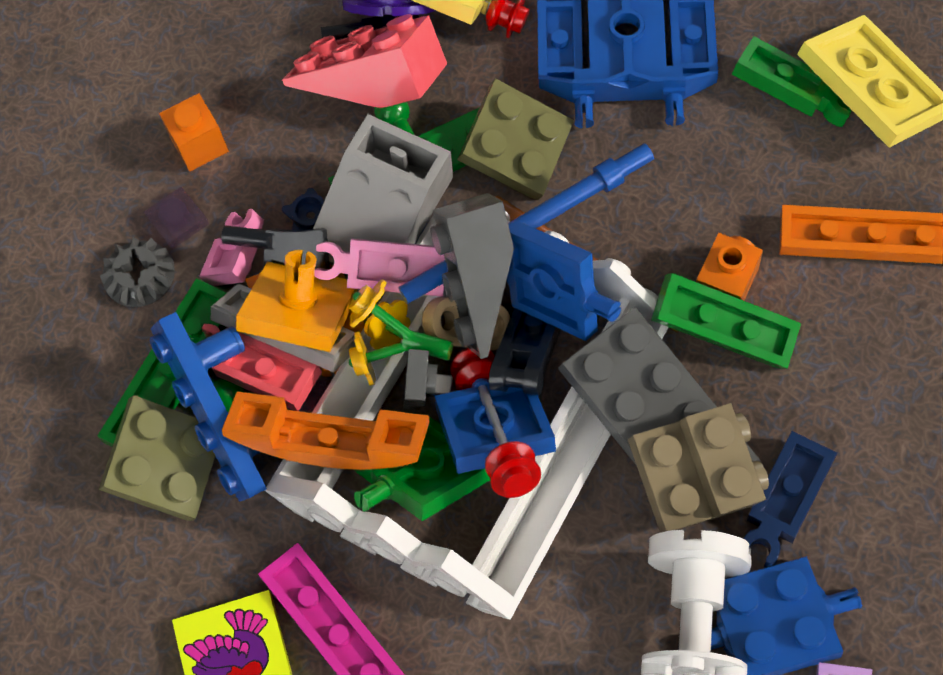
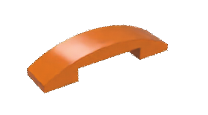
(322, 439)

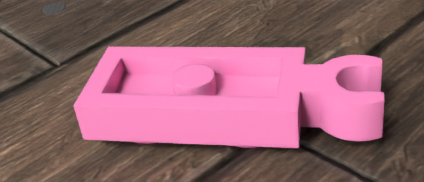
(378, 260)

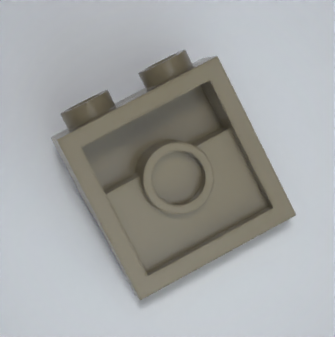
(699, 468)

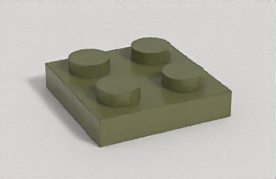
(515, 140)
(158, 460)

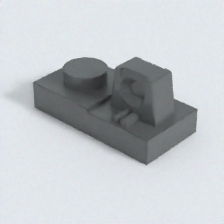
(423, 380)

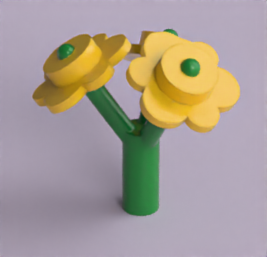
(386, 329)

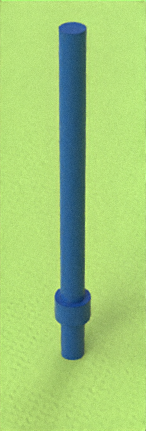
(605, 177)

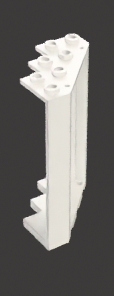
(525, 524)

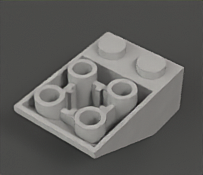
(384, 186)

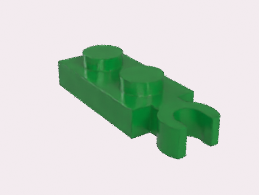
(789, 81)

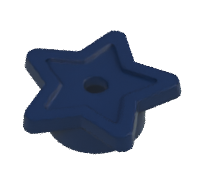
(301, 207)

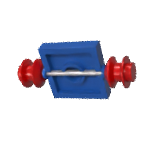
(493, 427)

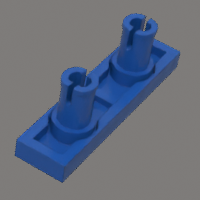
(195, 389)

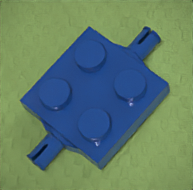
(556, 282)
(780, 619)

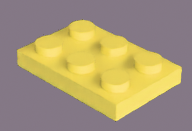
(875, 79)

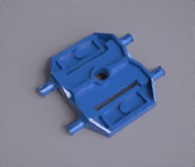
(626, 65)

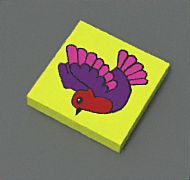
(233, 639)

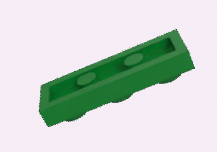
(726, 321)

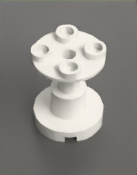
(698, 590)

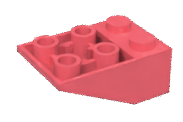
(373, 65)

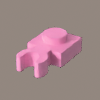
(231, 263)

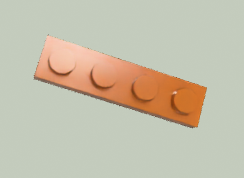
(861, 234)

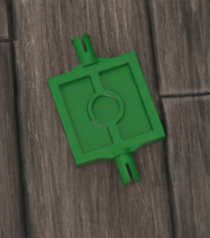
(423, 485)

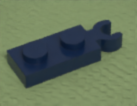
(790, 493)

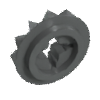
(152, 282)

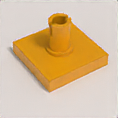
(295, 304)

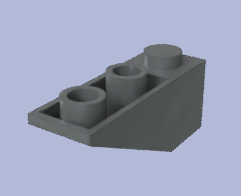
(478, 260)

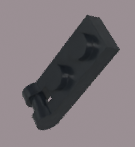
(527, 344)

